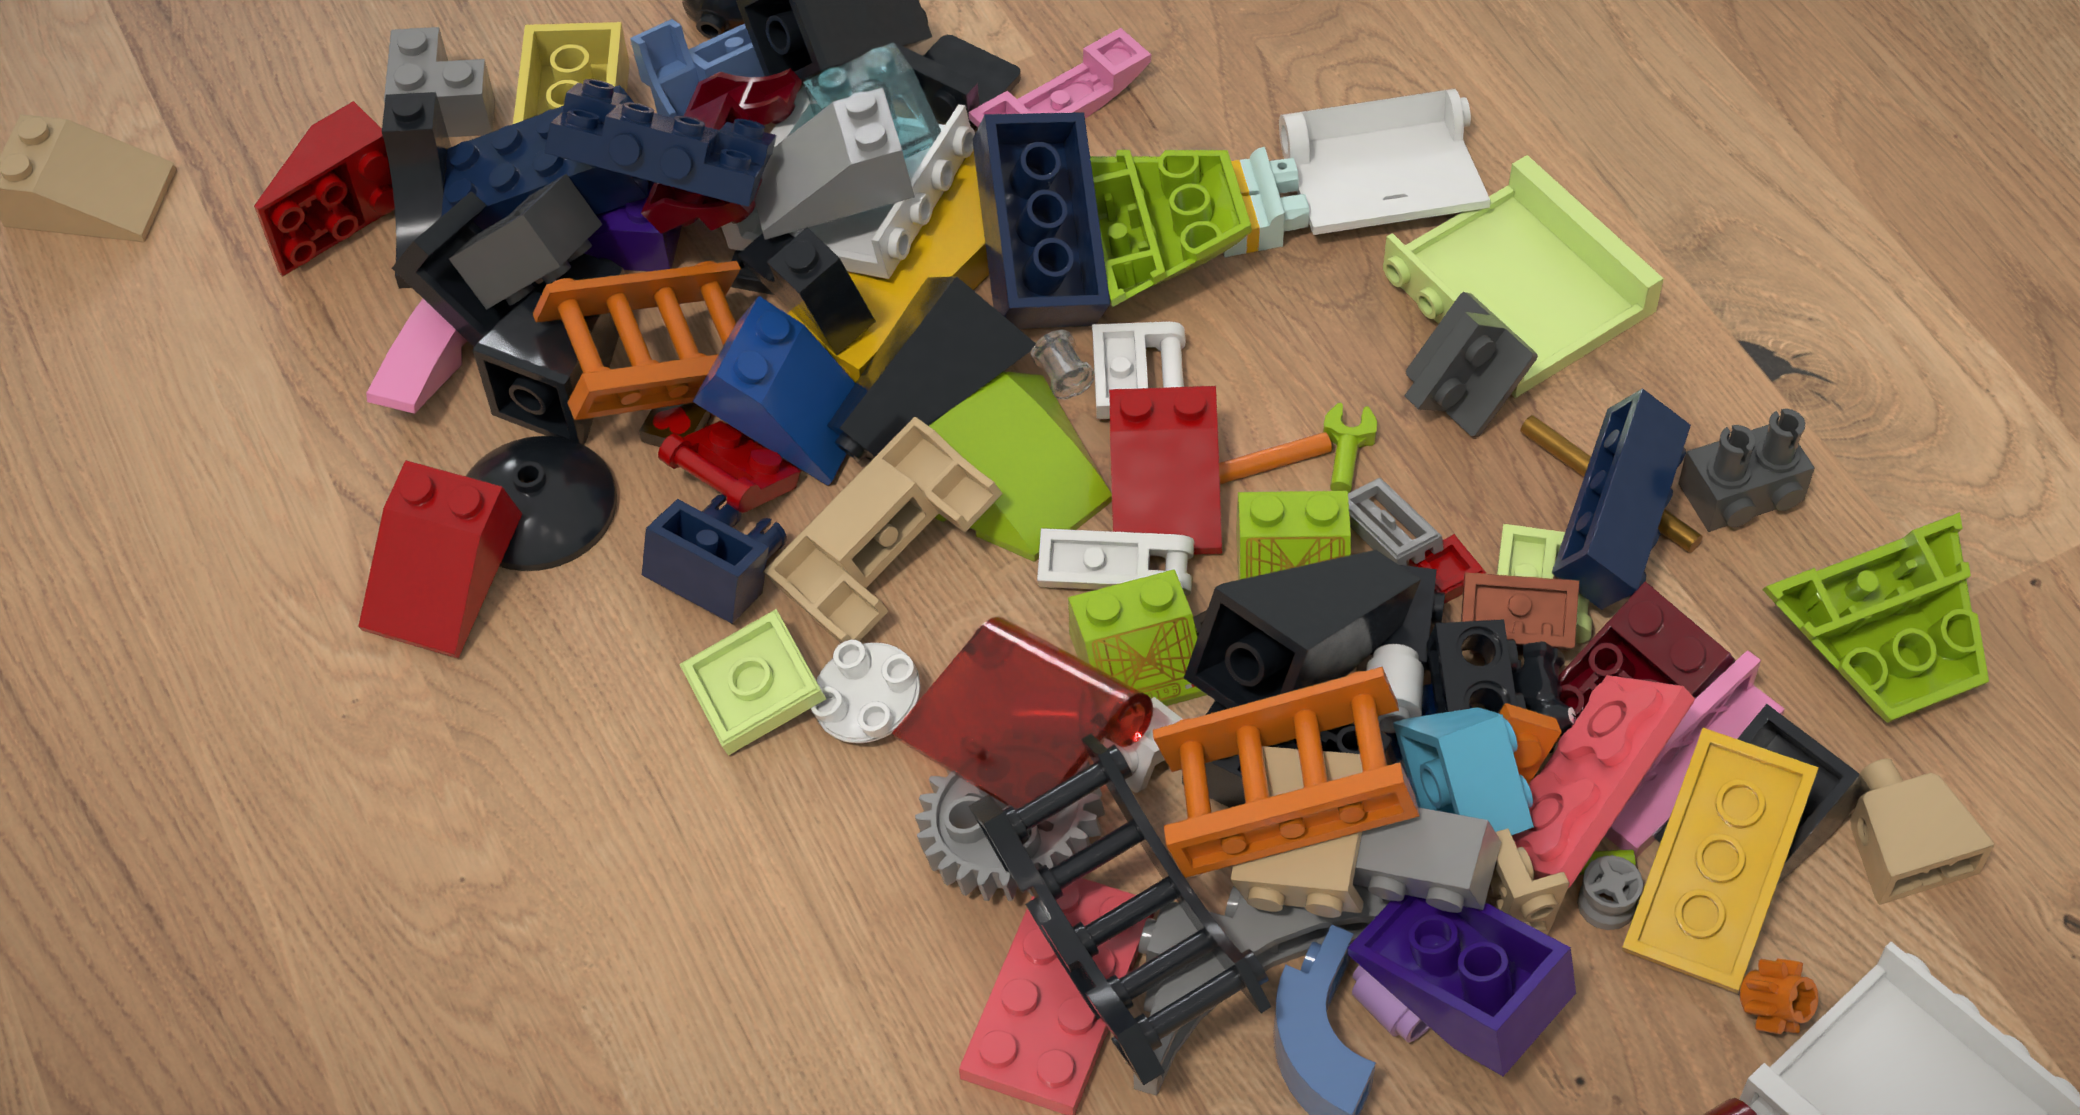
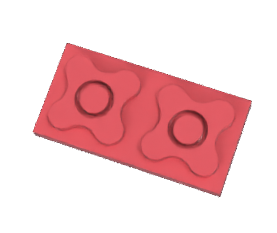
(1598, 770)

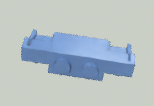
(675, 70)

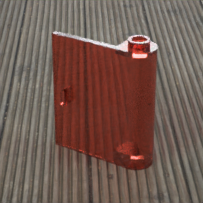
(1022, 708)

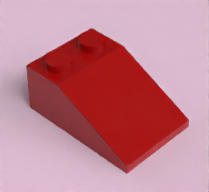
(1166, 463)
(436, 557)

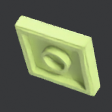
(752, 682)

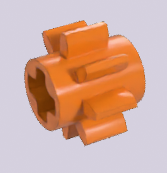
(1779, 996)

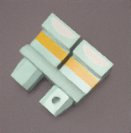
(1268, 212)

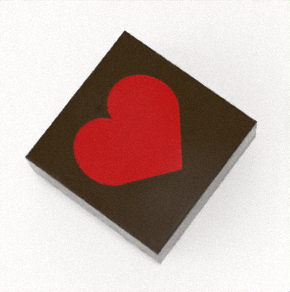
(676, 419)

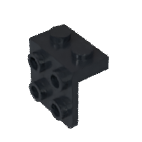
(960, 74)

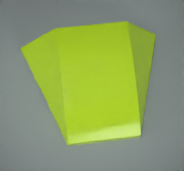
(1165, 215)
(1034, 456)
(1894, 620)

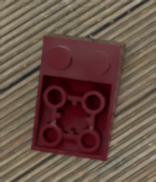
(1648, 643)

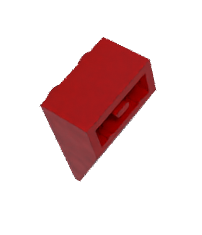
(326, 188)

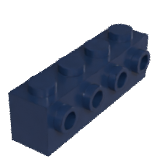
(1622, 499)

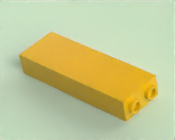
(943, 247)

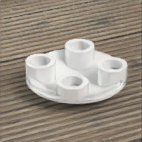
(866, 691)

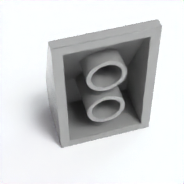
(834, 167)

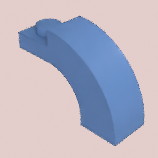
(1311, 1058)

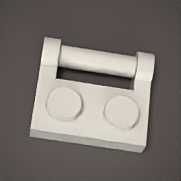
(1121, 357)

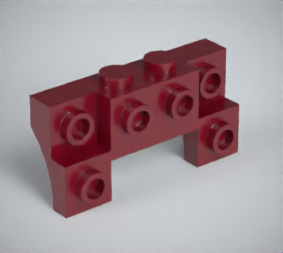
(715, 102)

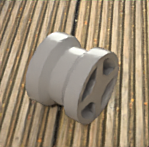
(1616, 879)

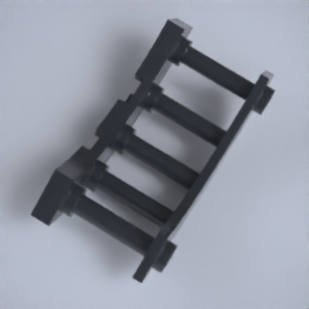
(1077, 944)

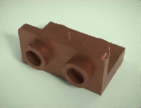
(1530, 607)

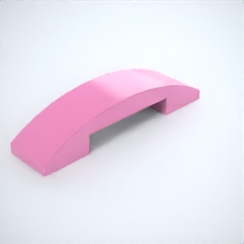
(1105, 71)

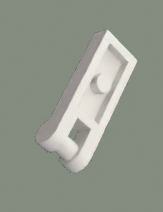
(1108, 558)

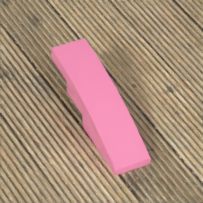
(417, 362)

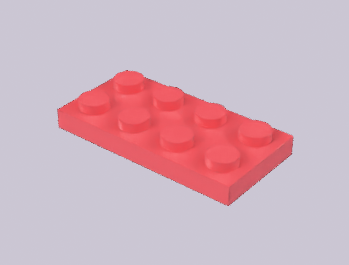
(1036, 1027)

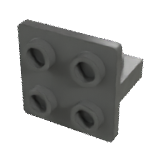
(1469, 365)

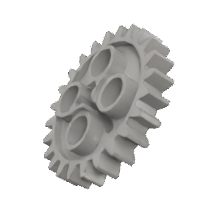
(962, 852)

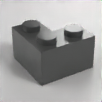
(528, 244)

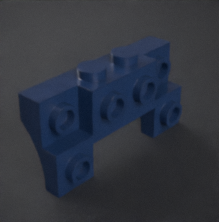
(674, 152)

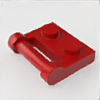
(731, 465)

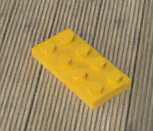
(1720, 860)

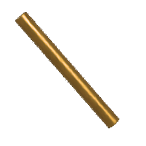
(1578, 461)

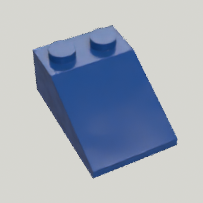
(779, 389)

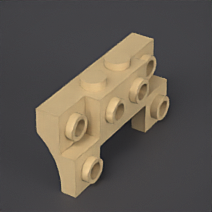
(873, 523)

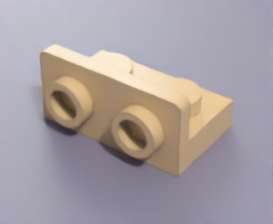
(1516, 891)

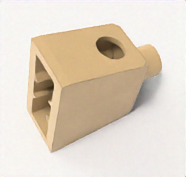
(1914, 833)

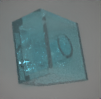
(887, 70)

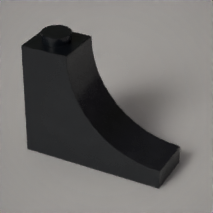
(417, 162)
(811, 284)

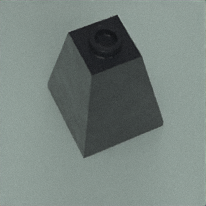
(828, 33)
(927, 365)
(533, 366)
(1298, 626)

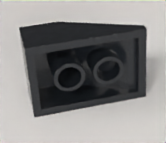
(1832, 793)

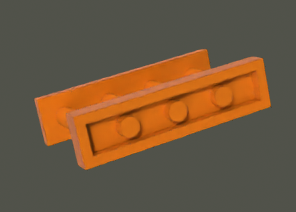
(647, 382)
(1294, 818)

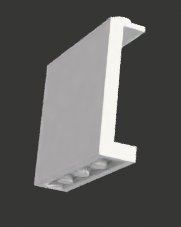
(879, 237)
(1906, 1050)

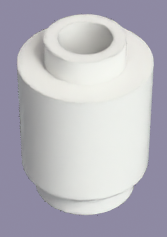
(1406, 680)

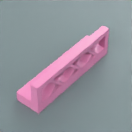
(1722, 707)

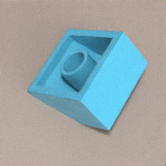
(1466, 766)

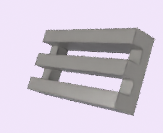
(1380, 528)

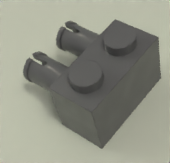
(1748, 472)

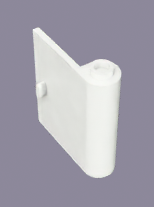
(1383, 161)

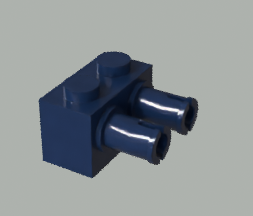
(707, 558)

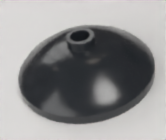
(561, 509)

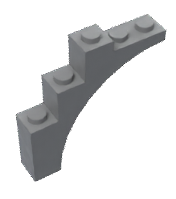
(1269, 935)

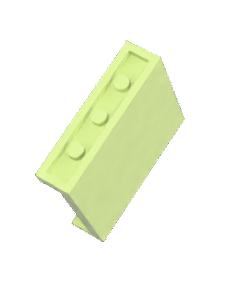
(1536, 266)

